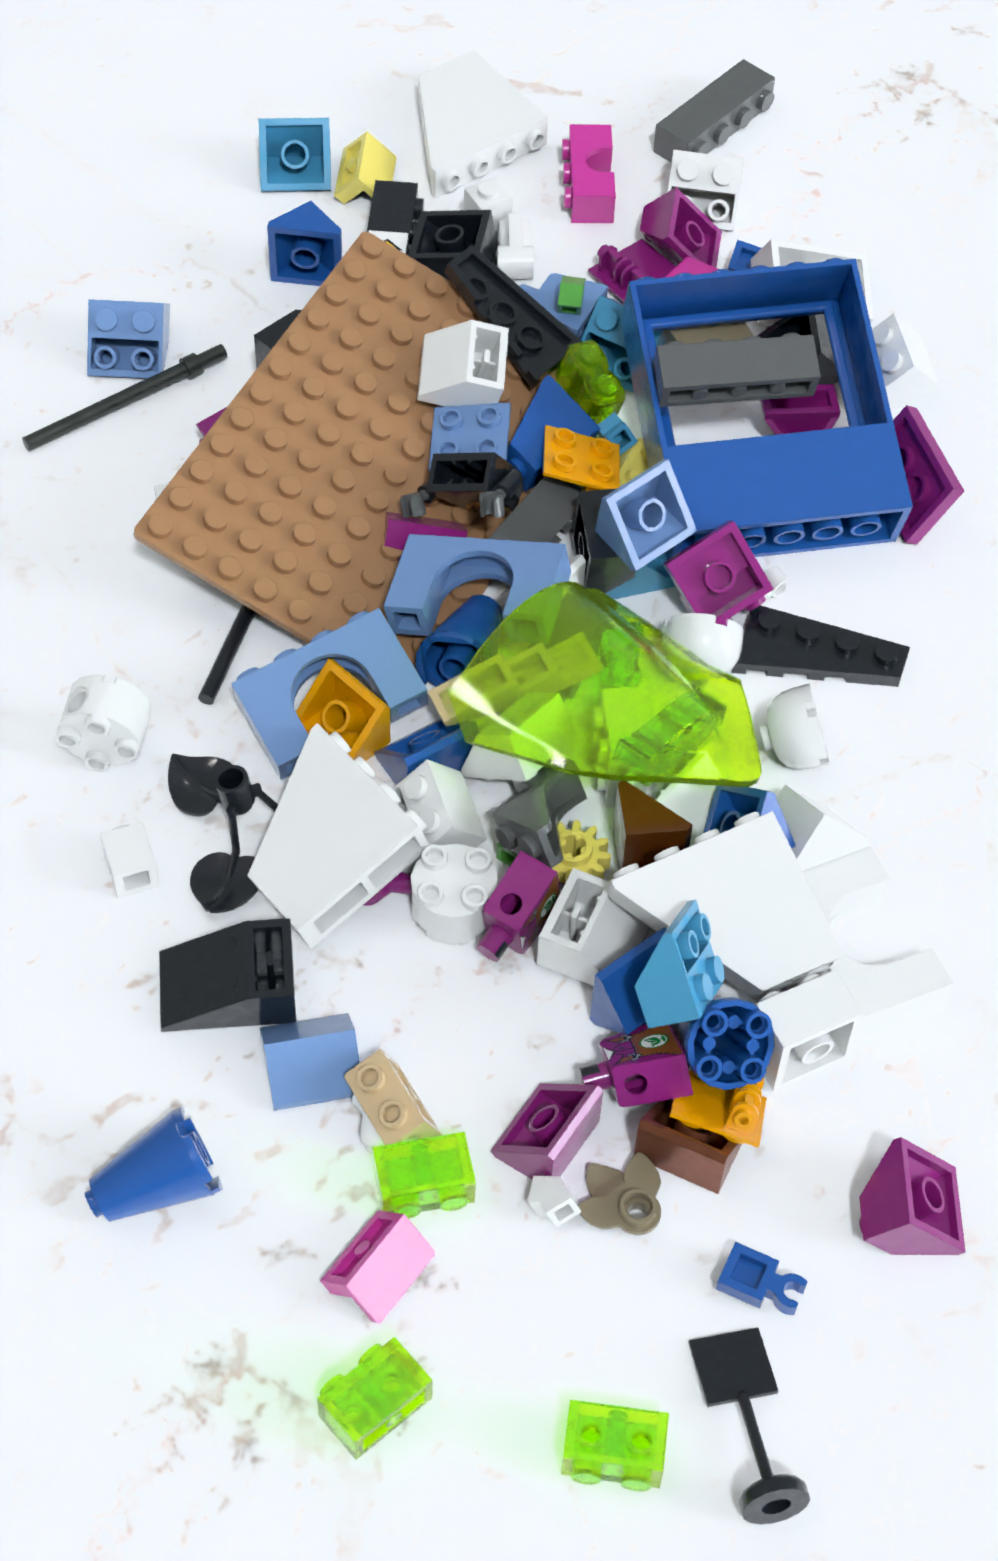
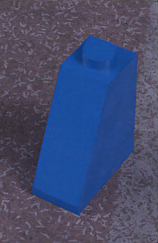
(549, 407)

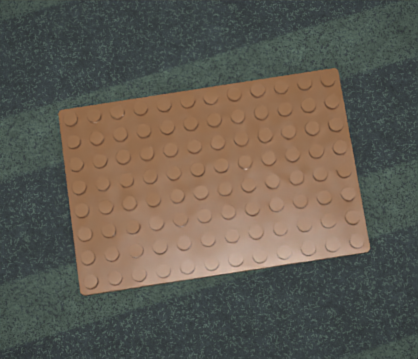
(317, 447)

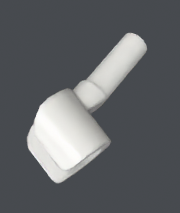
(777, 580)

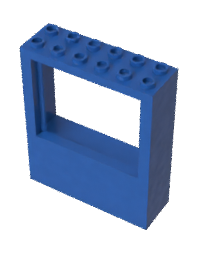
(788, 487)

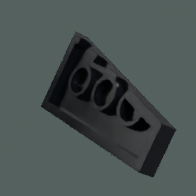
(534, 335)
(800, 645)

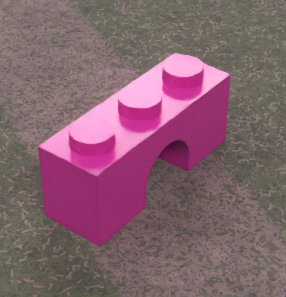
(589, 173)

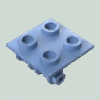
(471, 429)

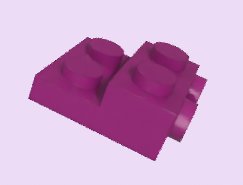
(719, 575)

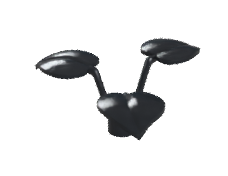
(196, 788)

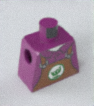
(518, 907)
(641, 1067)

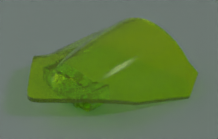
(604, 696)

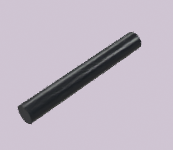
(226, 655)

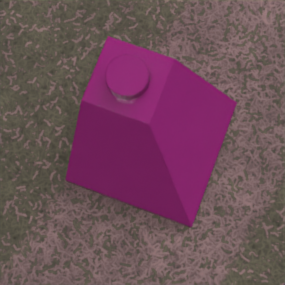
(680, 229)
(912, 1204)

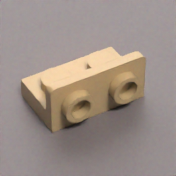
(390, 1100)

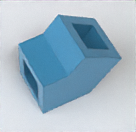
(617, 432)

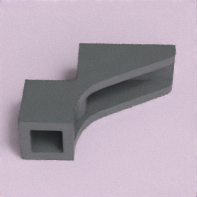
(533, 816)

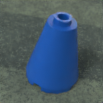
(457, 639)
(154, 1172)

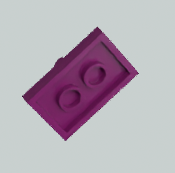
(927, 472)

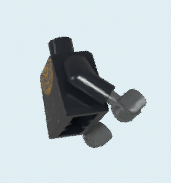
(469, 480)

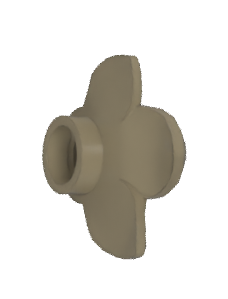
(618, 1193)

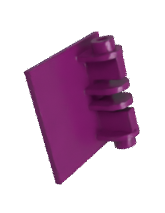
(627, 265)

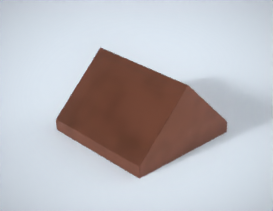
(685, 1151)

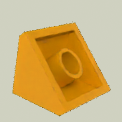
(349, 708)

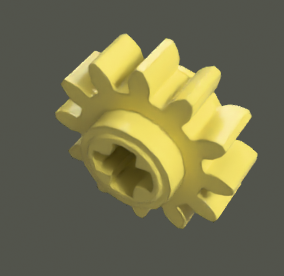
(582, 852)

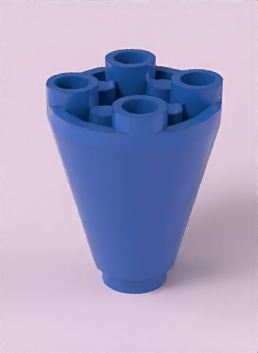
(728, 1043)

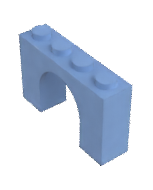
(438, 564)
(361, 647)

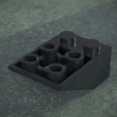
(229, 978)

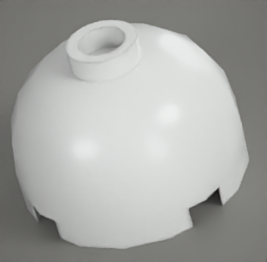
(710, 641)
(795, 729)

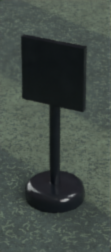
(737, 1370)

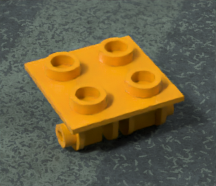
(581, 459)
(731, 1112)

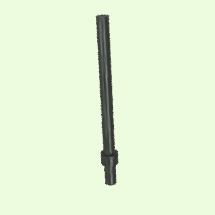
(188, 366)

